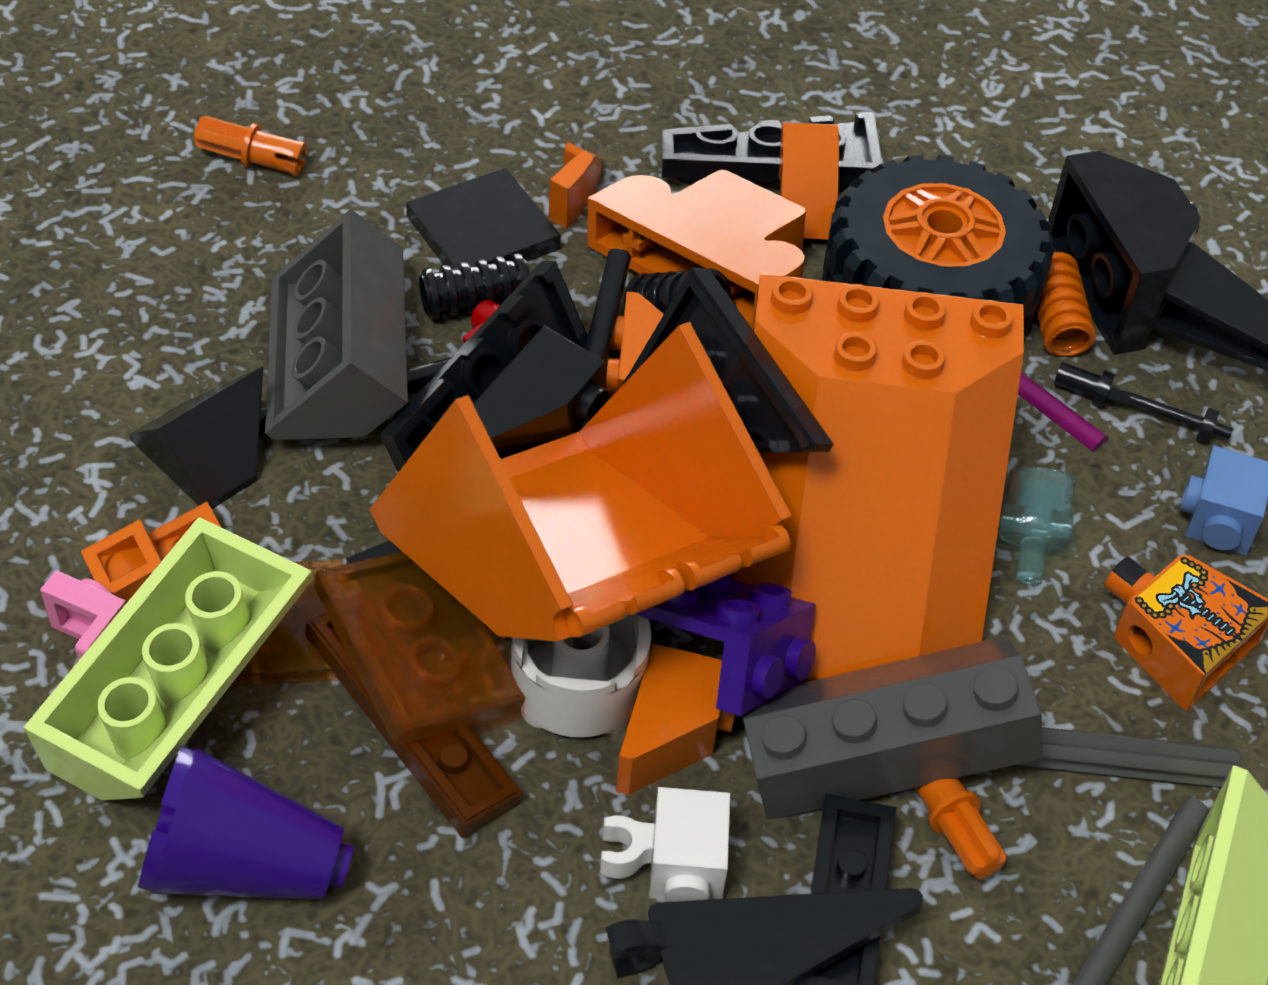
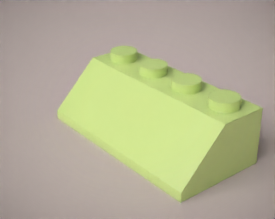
(164, 662)
(1224, 899)

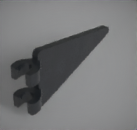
(756, 937)

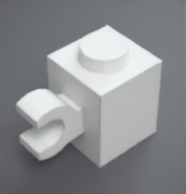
(683, 845)

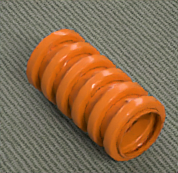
(1065, 309)

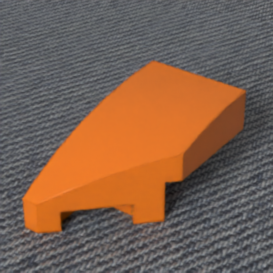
(573, 185)

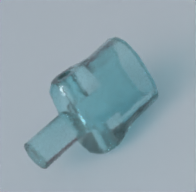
(1037, 517)

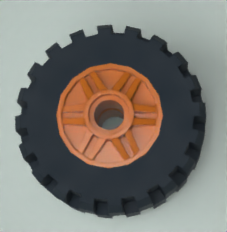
(941, 233)

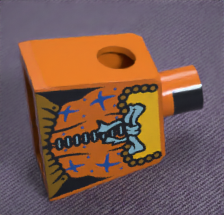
(1186, 623)

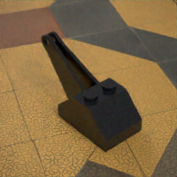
(1142, 268)

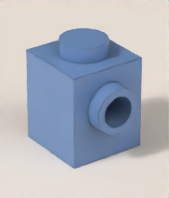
(1226, 500)

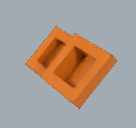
(810, 172)
(132, 553)

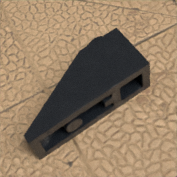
(542, 394)

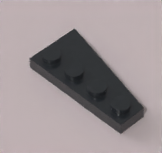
(755, 155)
(475, 366)

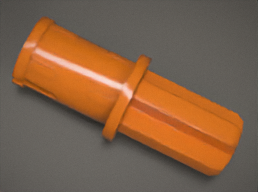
(250, 145)
(957, 816)

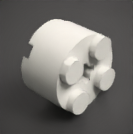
(585, 681)

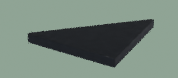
(755, 383)

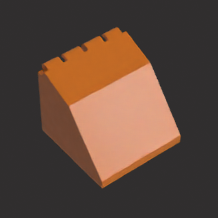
(598, 521)

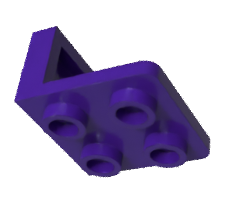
(762, 636)

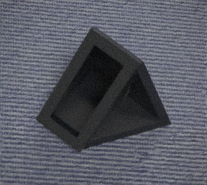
(209, 440)

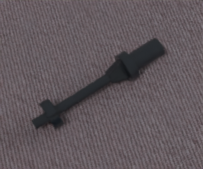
(1102, 387)

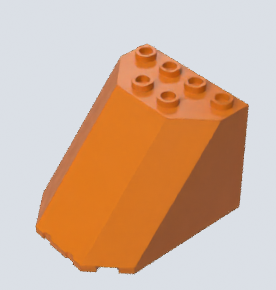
(908, 502)

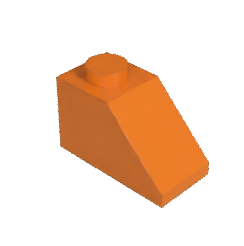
(671, 718)

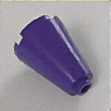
(239, 838)

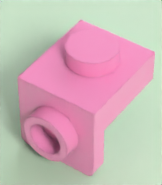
(79, 608)

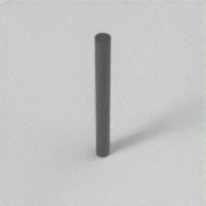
(1143, 894)

